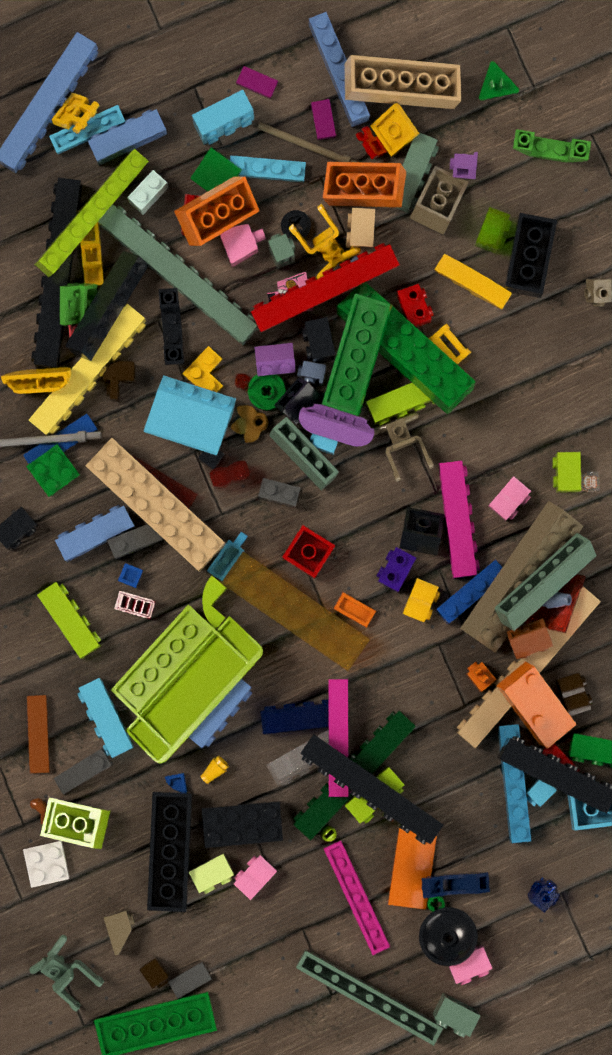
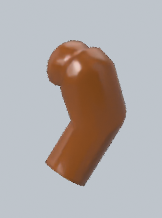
(40, 806)

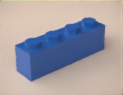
(468, 593)

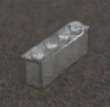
(291, 763)

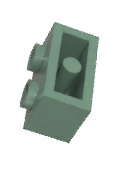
(282, 250)

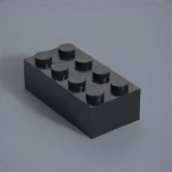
(530, 255)
(242, 824)

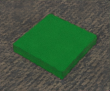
(214, 170)

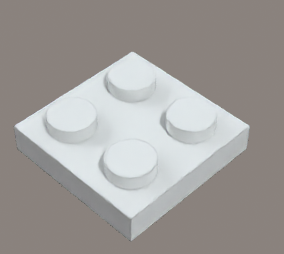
(46, 864)

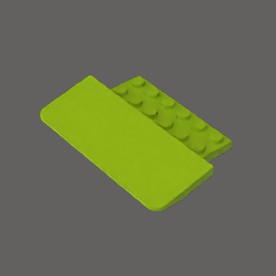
(183, 680)

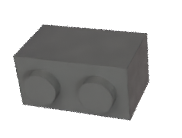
(279, 493)

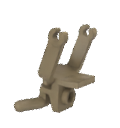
(401, 438)

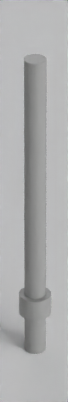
(80, 436)

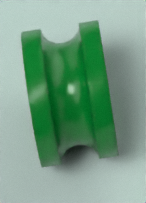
(431, 907)

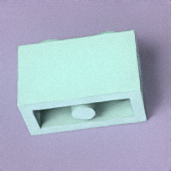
(148, 192)

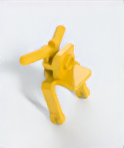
(326, 244)

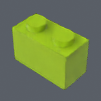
(567, 471)

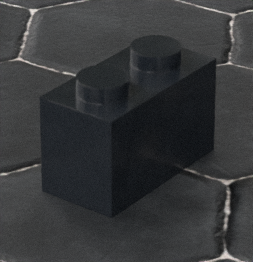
(299, 395)
(16, 528)

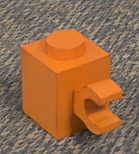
(480, 676)

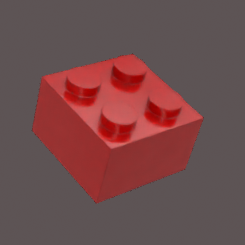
(308, 552)

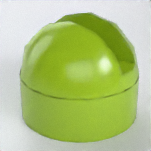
(325, 830)

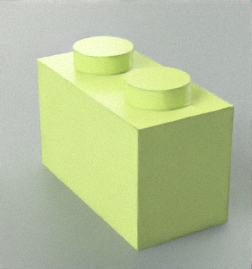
(212, 873)

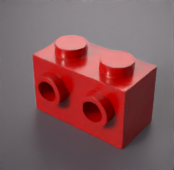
(414, 305)

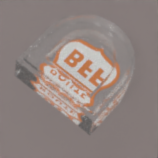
(590, 482)

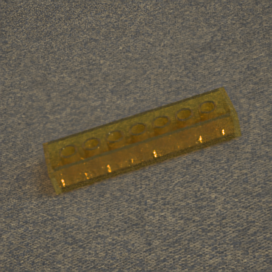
(295, 611)

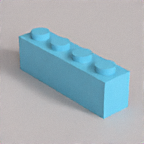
(105, 717)

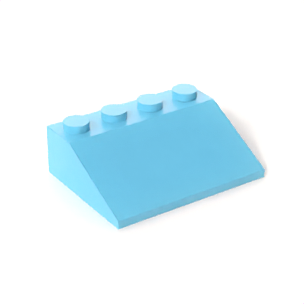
(190, 415)

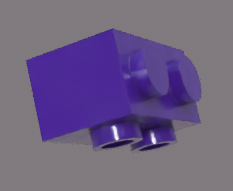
(396, 569)

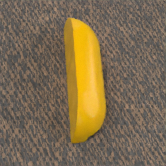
(37, 380)

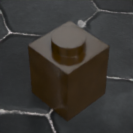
(155, 973)

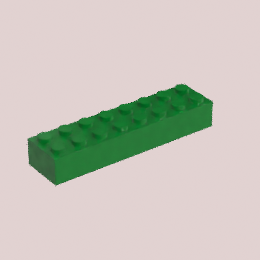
(417, 356)

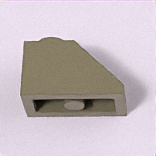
(119, 928)

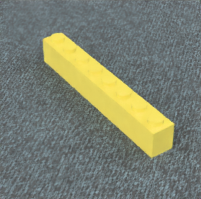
(86, 372)

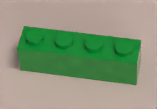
(590, 748)

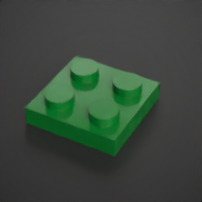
(52, 470)

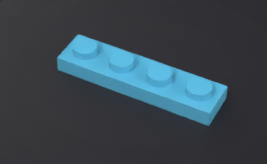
(99, 123)
(270, 168)

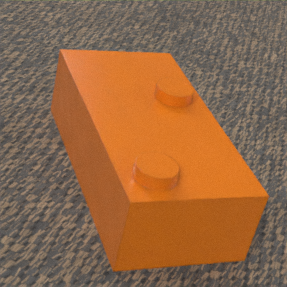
(364, 184)
(217, 211)
(536, 705)

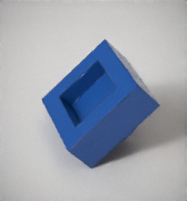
(130, 575)

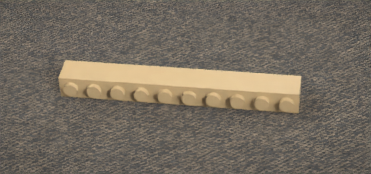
(495, 705)

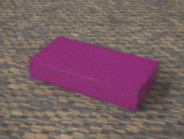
(257, 82)
(323, 119)

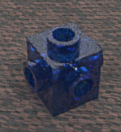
(543, 894)

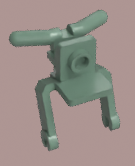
(62, 972)

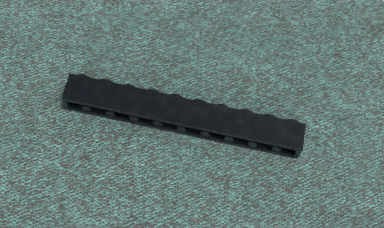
(50, 332)

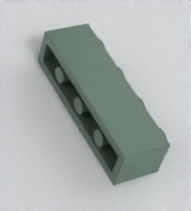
(416, 165)
(303, 453)

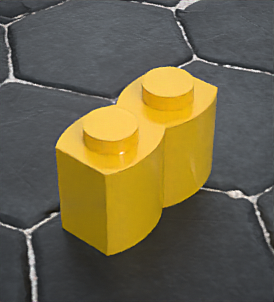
(420, 600)

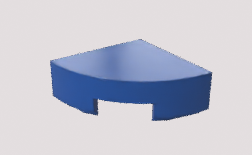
(177, 782)

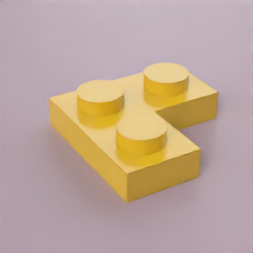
(199, 371)

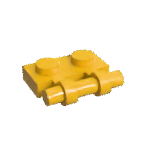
(70, 111)

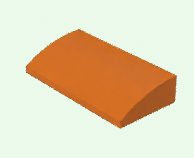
(410, 865)

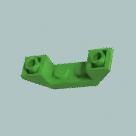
(551, 149)

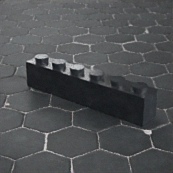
(107, 305)

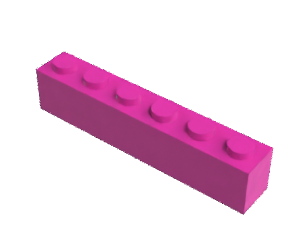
(457, 519)

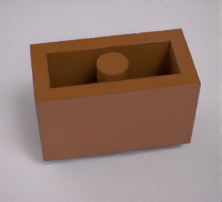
(530, 639)

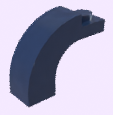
(455, 884)

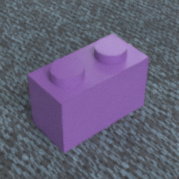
(275, 359)

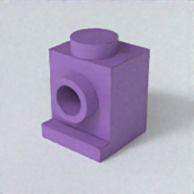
(464, 165)

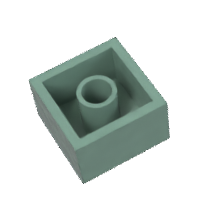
(456, 1015)

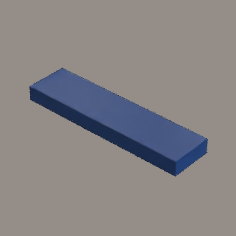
(82, 424)

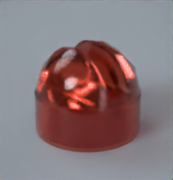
(242, 381)

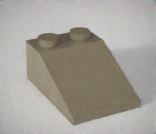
(439, 200)

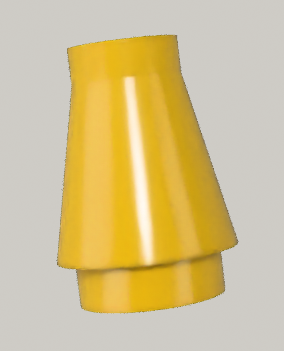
(214, 769)

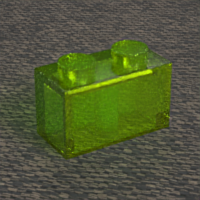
(493, 229)

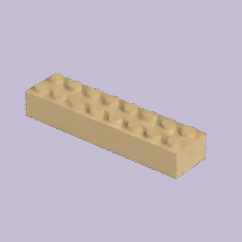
(155, 504)

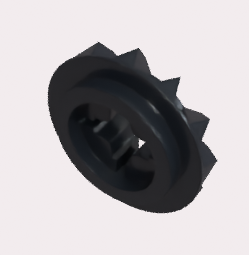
(294, 216)

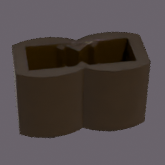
(573, 693)

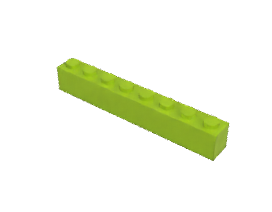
(91, 213)

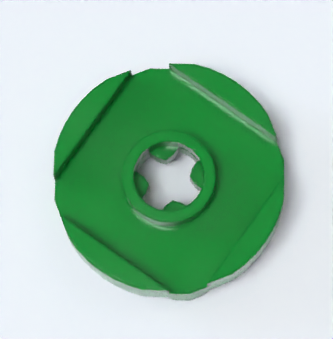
(255, 391)

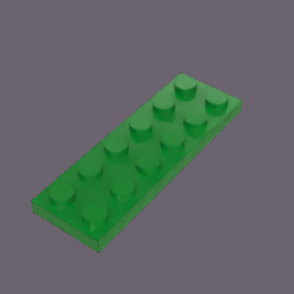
(357, 354)
(155, 1024)

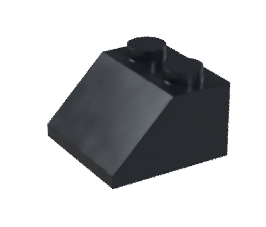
(422, 531)

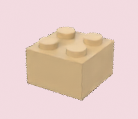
(361, 223)

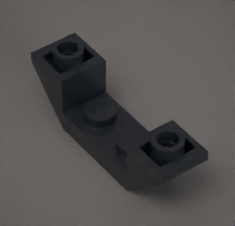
(171, 326)

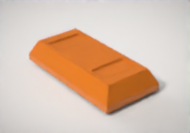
(354, 609)

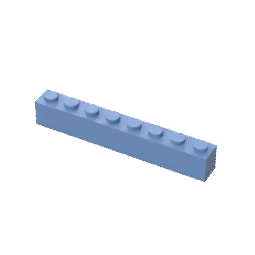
(47, 102)

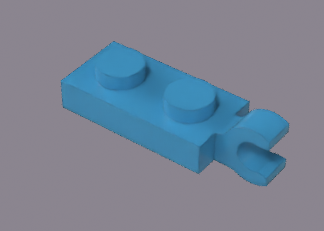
(227, 557)

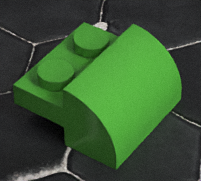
(75, 300)

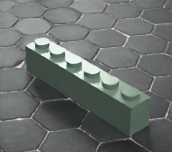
(545, 581)

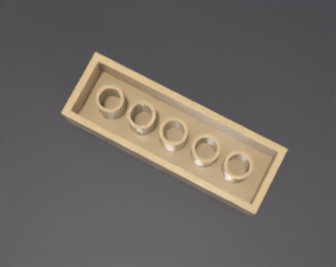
(402, 82)

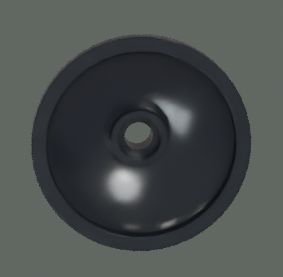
(446, 923)

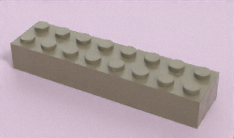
(542, 540)

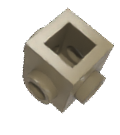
(598, 291)

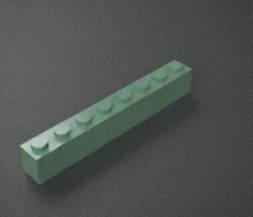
(369, 996)

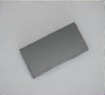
(189, 980)

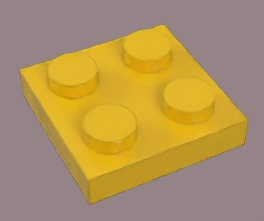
(394, 129)

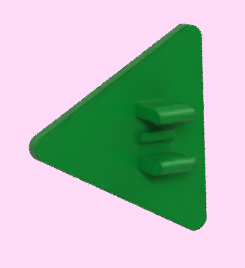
(497, 84)

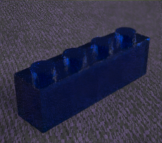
(295, 718)

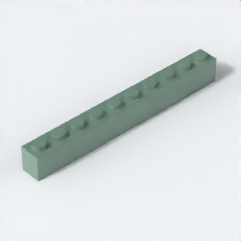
(178, 275)

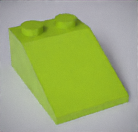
(75, 823)

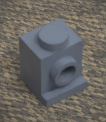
(312, 372)

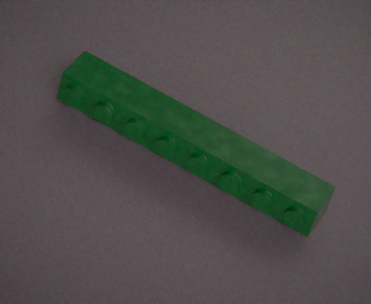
(370, 757)

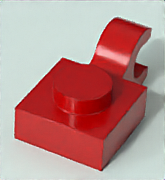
(372, 144)

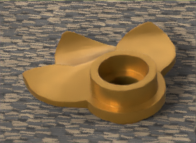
(246, 424)

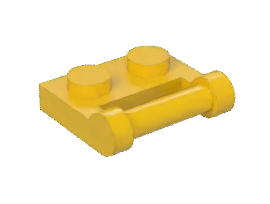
(455, 342)

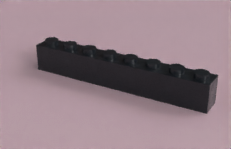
(372, 789)

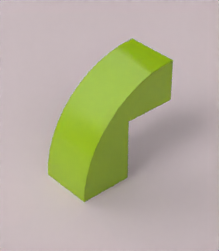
(211, 593)

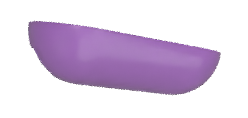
(336, 425)

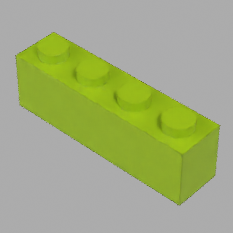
(396, 403)
(69, 620)

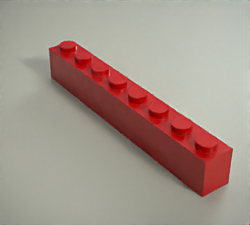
(324, 288)

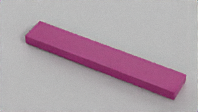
(338, 727)
(356, 897)

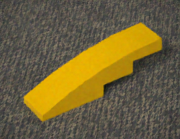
(92, 257)
(473, 281)

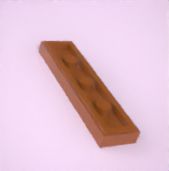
(38, 734)

